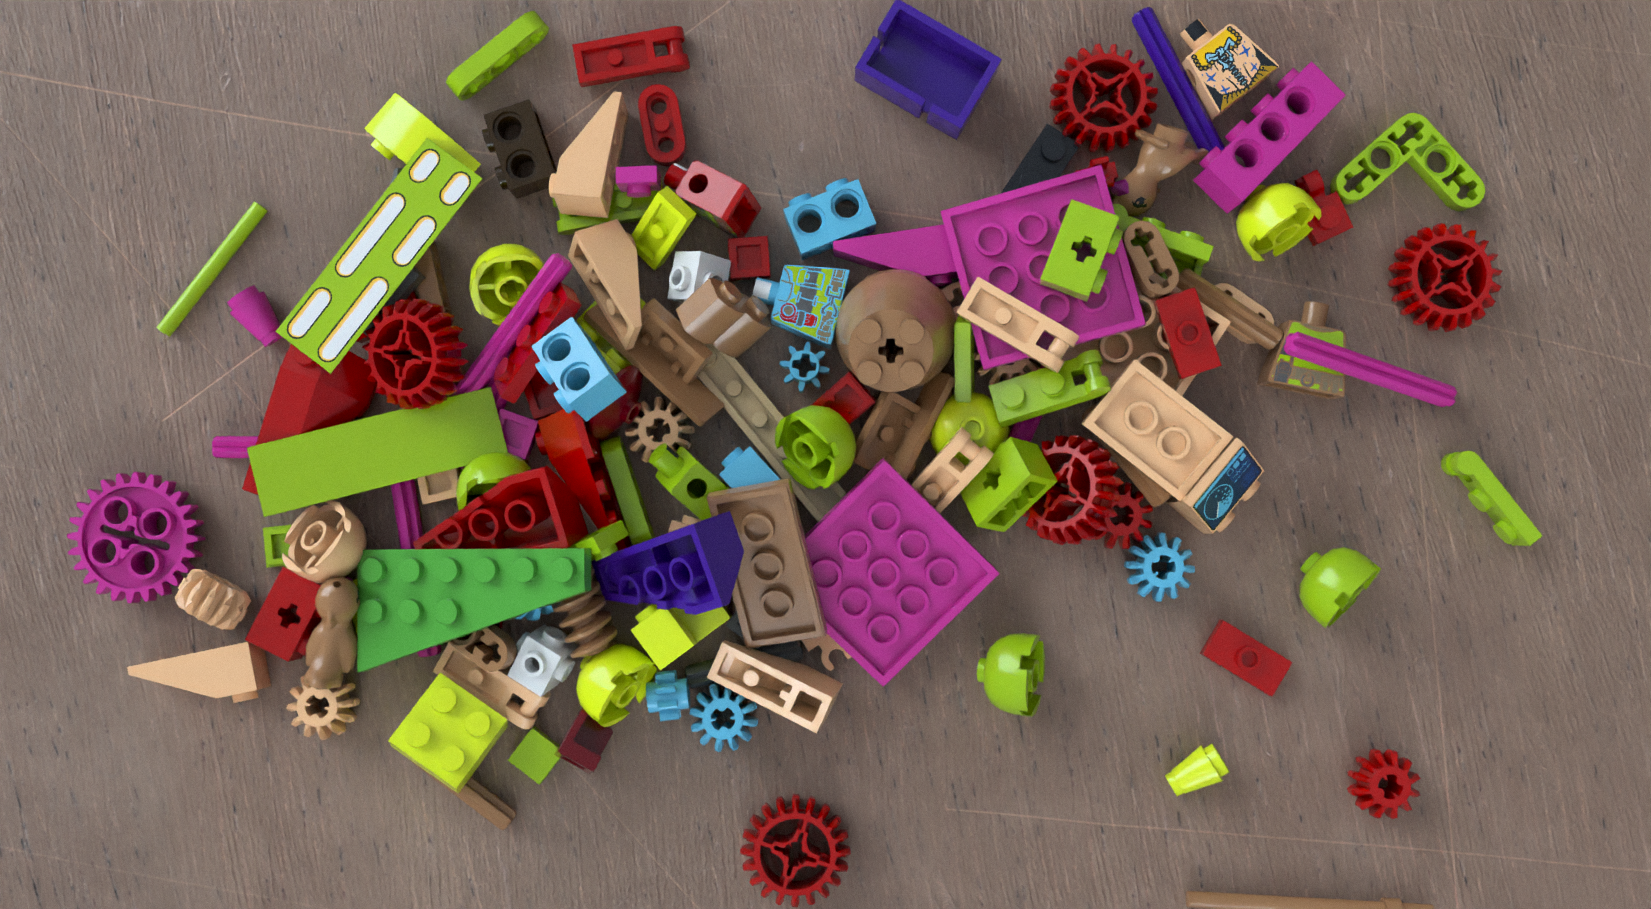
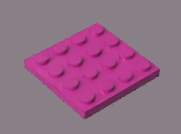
(1009, 244)
(891, 571)

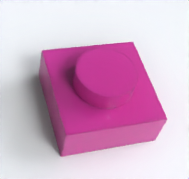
(638, 180)
(518, 433)

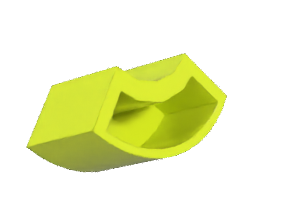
(402, 129)

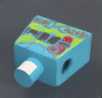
(805, 300)

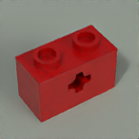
(275, 625)

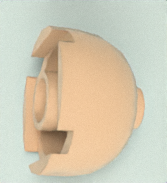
(325, 542)

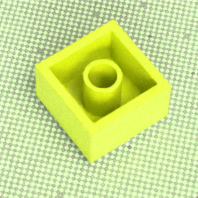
(448, 732)

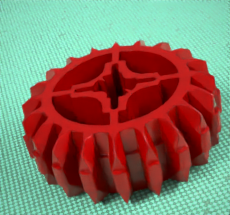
(1095, 86)
(1468, 298)
(403, 375)
(1089, 477)
(813, 857)

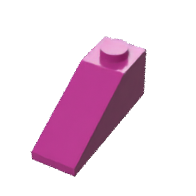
(915, 250)

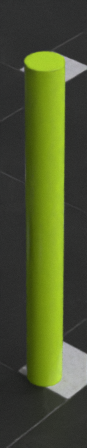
(212, 269)

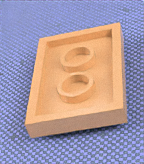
(1157, 430)

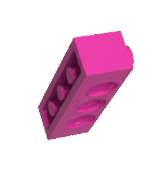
(1312, 98)

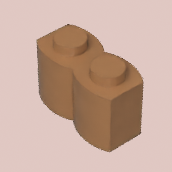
(724, 317)

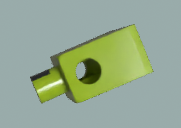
(686, 478)

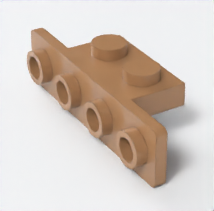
(666, 358)
(900, 427)

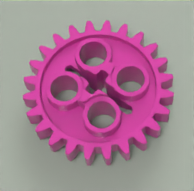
(145, 502)

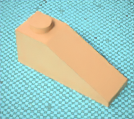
(588, 165)
(609, 267)
(214, 673)
(776, 684)

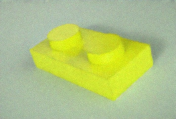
(662, 227)

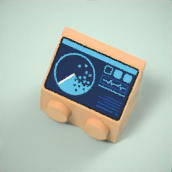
(1220, 489)

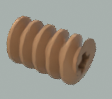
(587, 622)

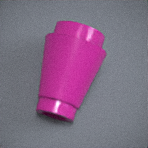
(256, 315)

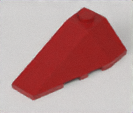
(313, 399)
(582, 466)
(518, 512)

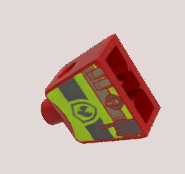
(714, 197)

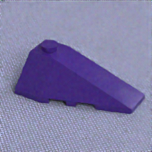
(679, 570)

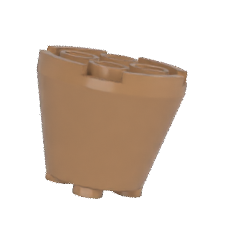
(901, 308)

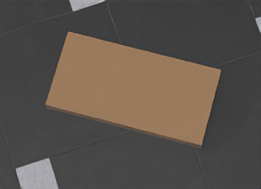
(775, 580)

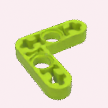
(1415, 153)

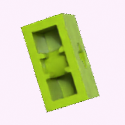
(1080, 226)
(1008, 485)

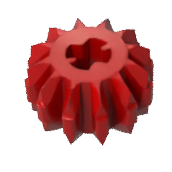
(1133, 516)
(1380, 799)

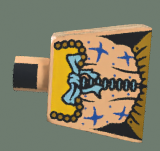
(1223, 65)

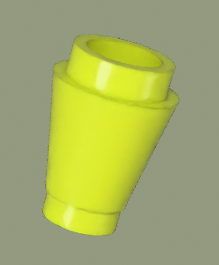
(1197, 771)

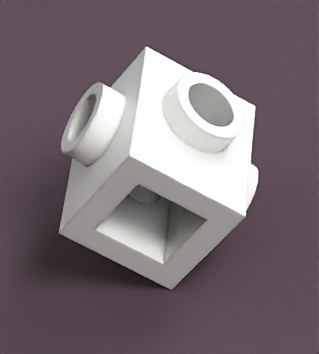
(692, 270)
(542, 659)

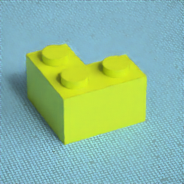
(673, 632)

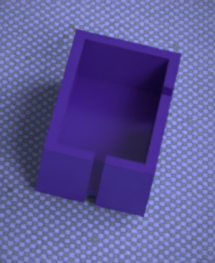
(926, 68)

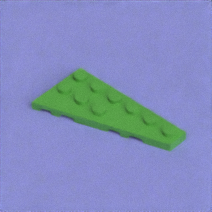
(443, 594)

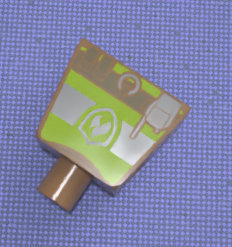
(1298, 375)

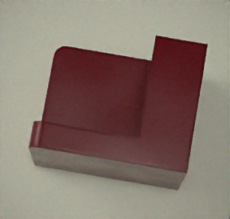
(584, 742)

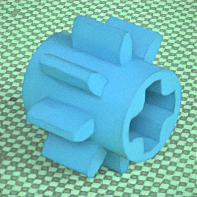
(797, 359)
(668, 695)

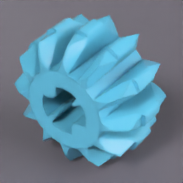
(1168, 578)
(726, 730)

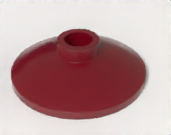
(621, 410)

